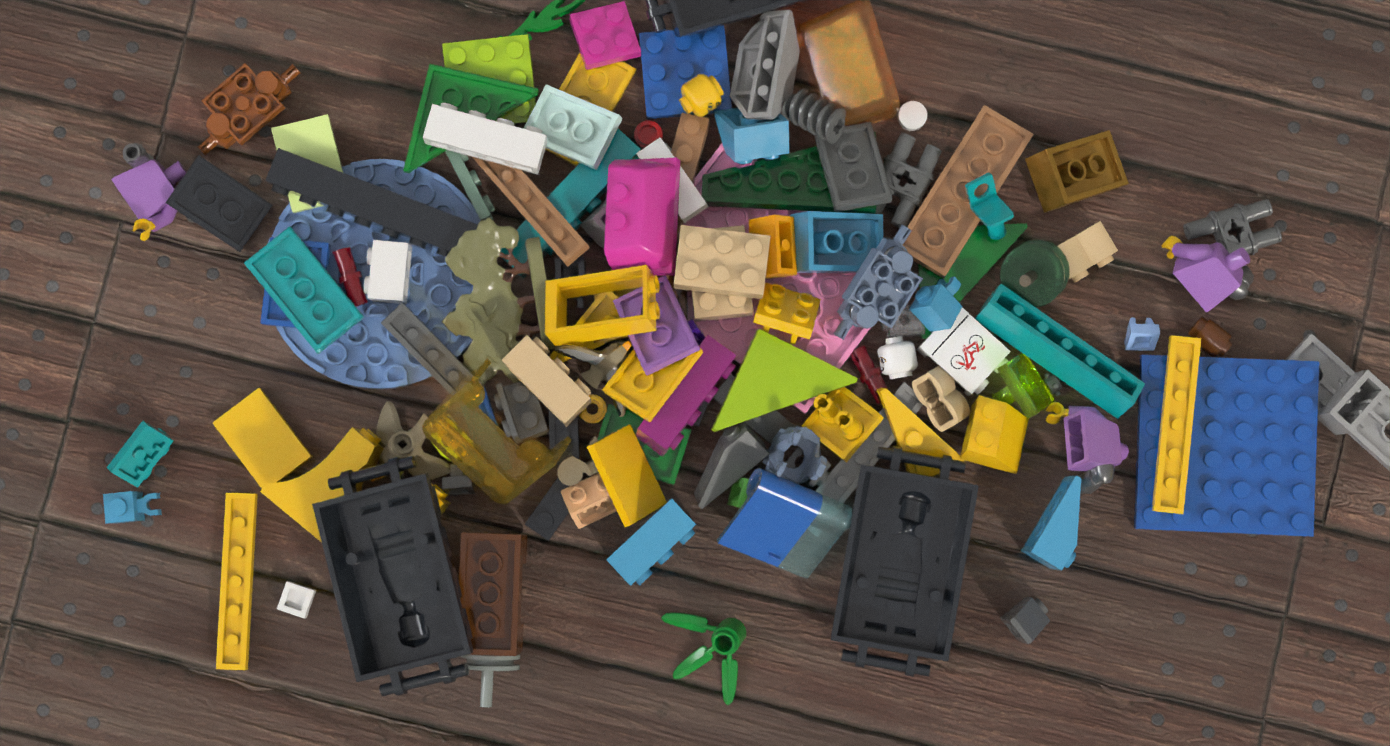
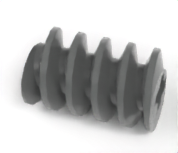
(815, 115)

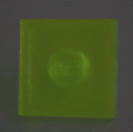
(1023, 386)

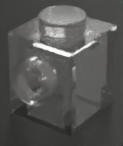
(906, 325)

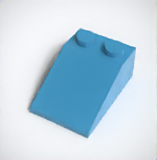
(835, 240)
(1057, 529)

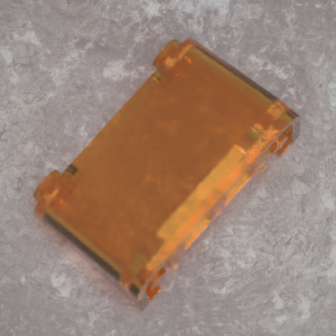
(851, 62)

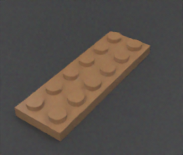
(945, 215)

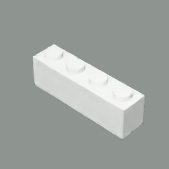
(485, 138)

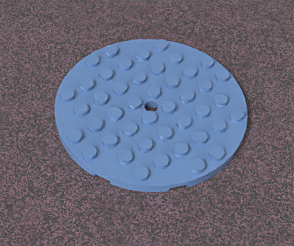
(368, 352)

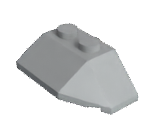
(766, 66)

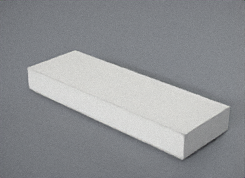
(690, 199)

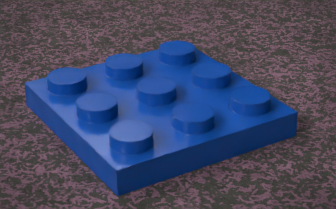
(674, 61)

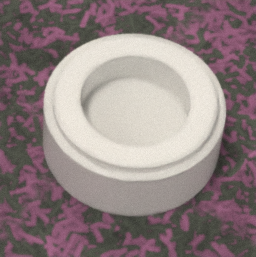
(912, 116)

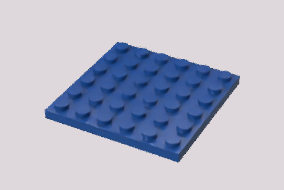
(1247, 448)

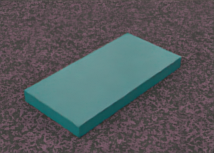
(304, 290)

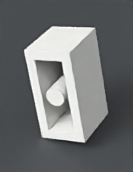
(388, 271)

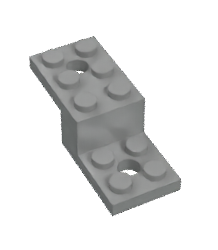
(1349, 399)

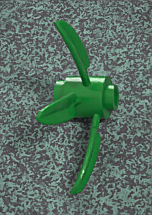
(724, 640)

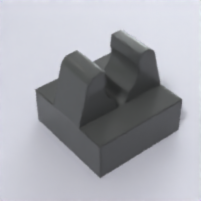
(458, 483)

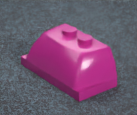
(642, 214)

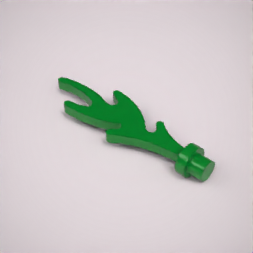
(545, 20)

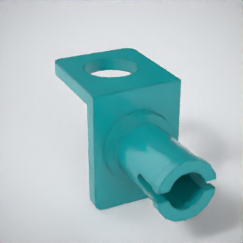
(989, 206)

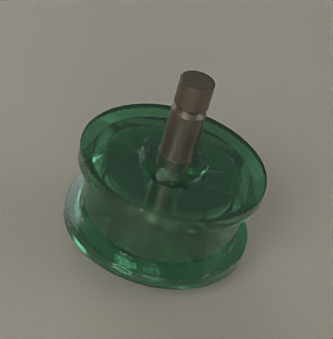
(1036, 271)

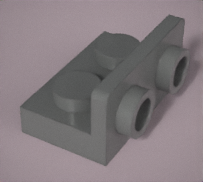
(522, 412)

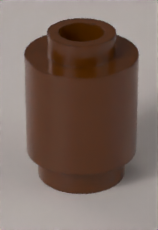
(1213, 337)

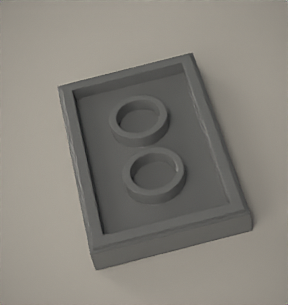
(854, 169)

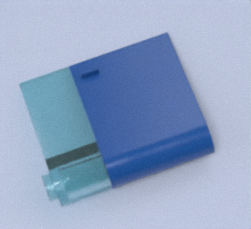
(786, 524)

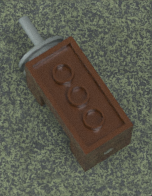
(492, 598)

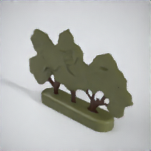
(491, 310)

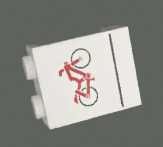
(966, 352)

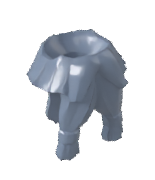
(812, 465)

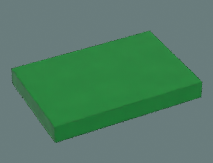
(664, 468)

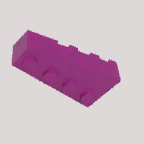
(684, 402)

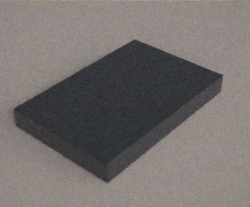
(218, 203)

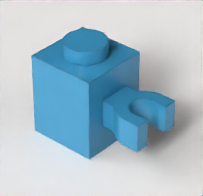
(936, 305)
(128, 506)

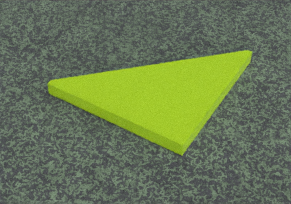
(775, 378)

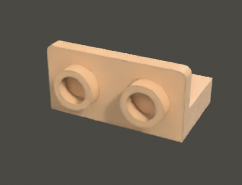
(588, 501)

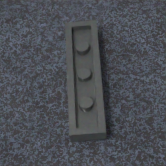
(426, 347)

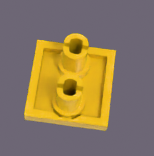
(842, 421)

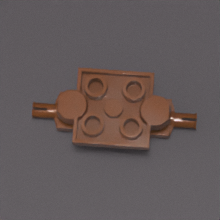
(244, 105)

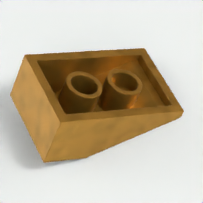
(1076, 171)

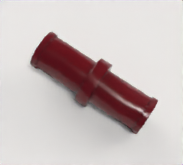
(350, 276)
(868, 371)

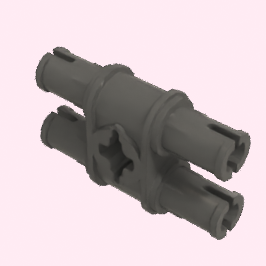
(919, 177)
(1236, 219)

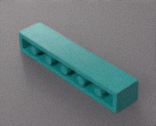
(577, 194)
(1060, 351)

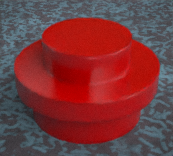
(647, 132)

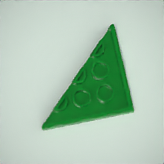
(467, 93)
(974, 260)

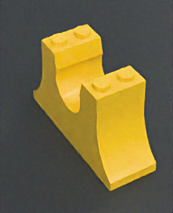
(354, 452)

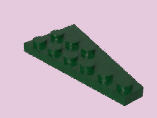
(784, 183)

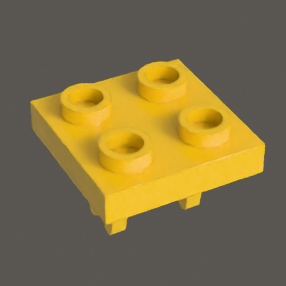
(787, 311)

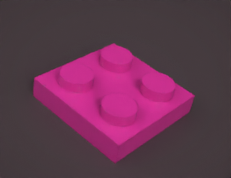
(605, 35)

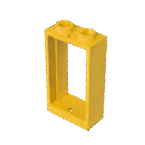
(561, 289)

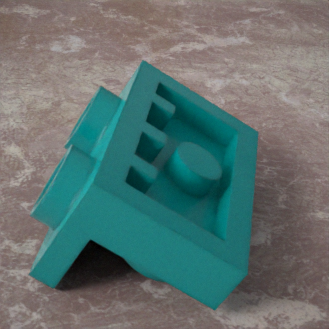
(140, 454)

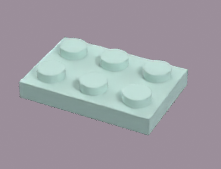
(574, 126)

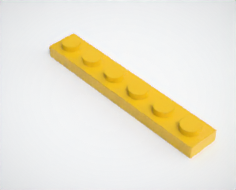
(1176, 424)
(236, 581)

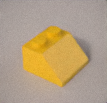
(994, 435)

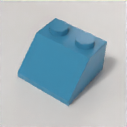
(752, 138)

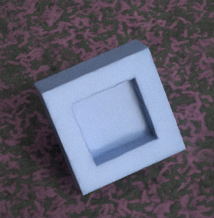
(1141, 336)

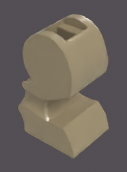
(572, 469)

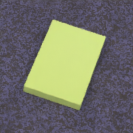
(310, 140)

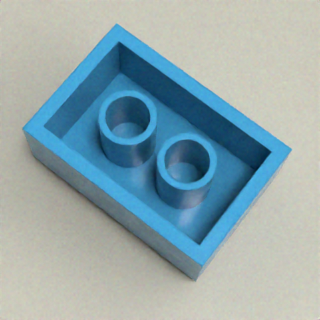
(652, 543)

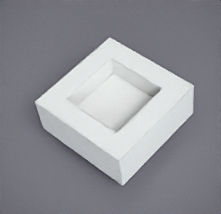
(296, 599)

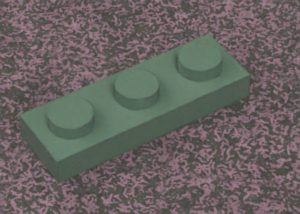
(470, 183)

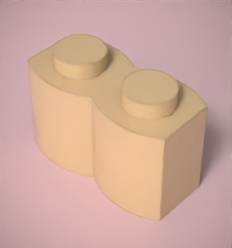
(1087, 249)
(943, 402)

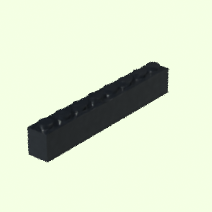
(366, 203)

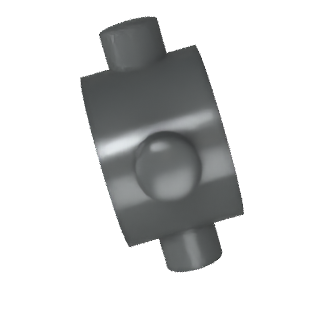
(1052, 384)

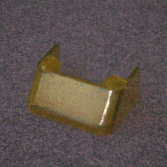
(482, 447)

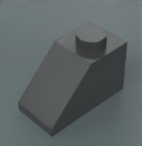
(1026, 619)

